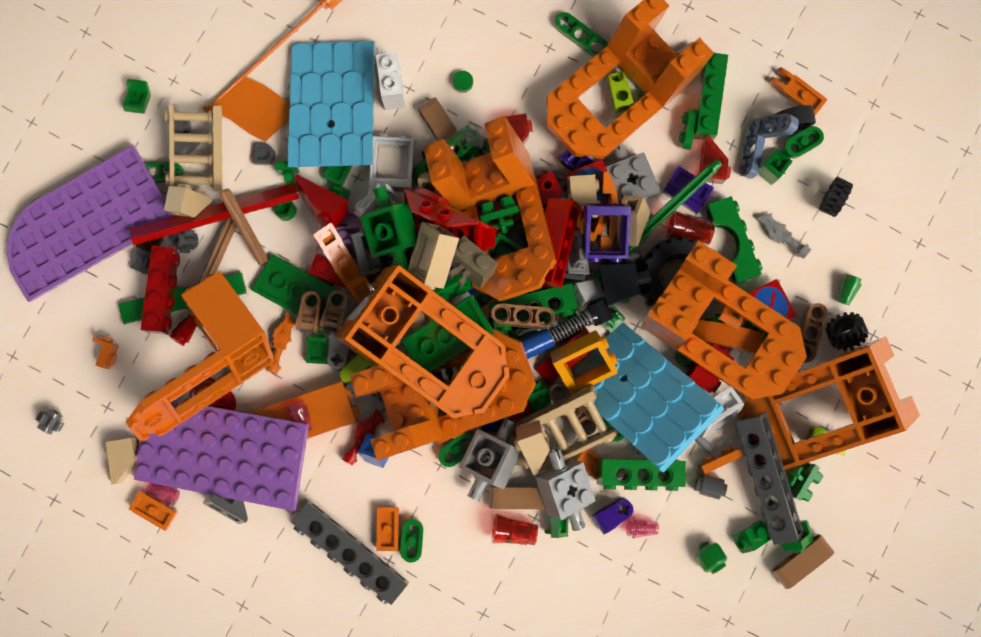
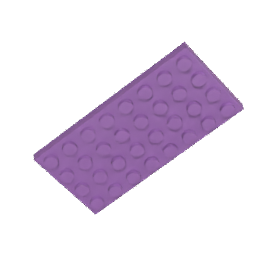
(228, 456)

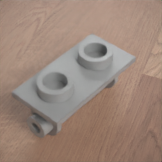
(577, 262)

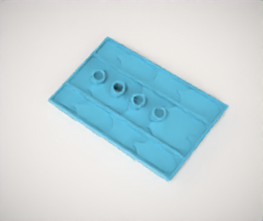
(331, 85)
(649, 398)

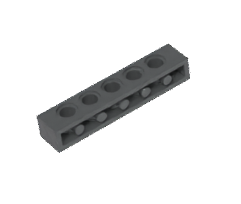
(759, 425)
(346, 540)

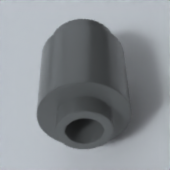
(710, 486)

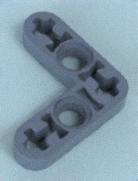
(756, 133)

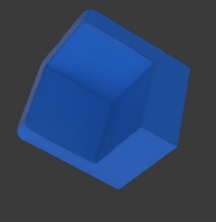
(367, 452)

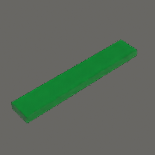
(132, 310)

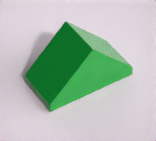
(775, 166)

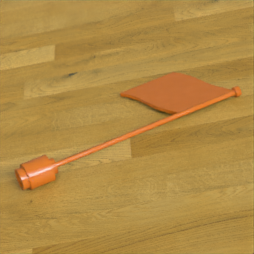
(254, 104)

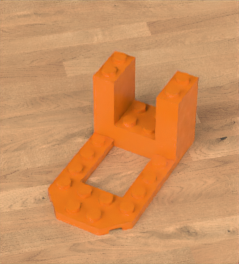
(646, 61)
(488, 179)
(688, 295)
(387, 319)
(237, 344)
(867, 395)
(419, 424)

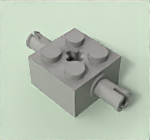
(636, 169)
(490, 459)
(565, 489)

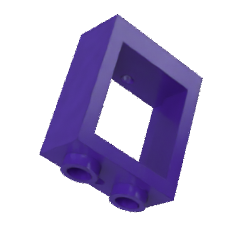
(613, 255)

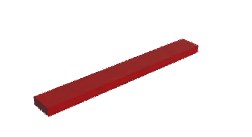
(213, 214)

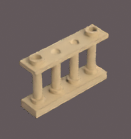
(213, 138)
(567, 408)

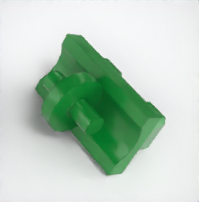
(509, 210)
(801, 480)

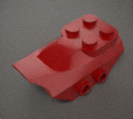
(435, 209)

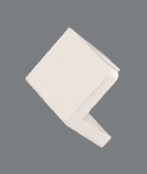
(587, 292)

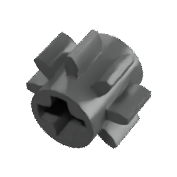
(185, 241)
(49, 421)

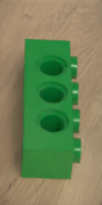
(563, 295)
(607, 469)

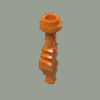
(281, 337)

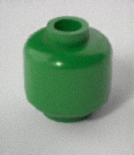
(711, 557)

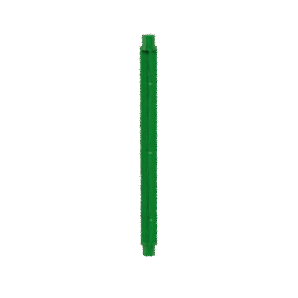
(671, 206)

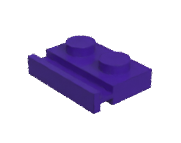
(678, 181)

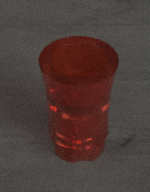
(686, 226)
(513, 531)

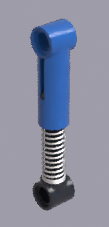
(544, 339)

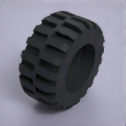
(655, 259)

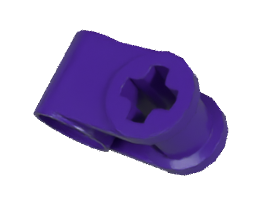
(572, 162)
(609, 518)

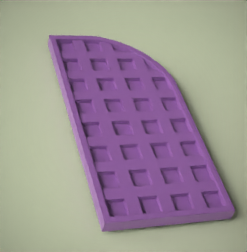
(82, 223)

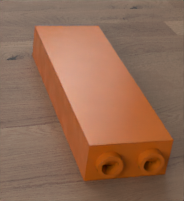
(327, 407)

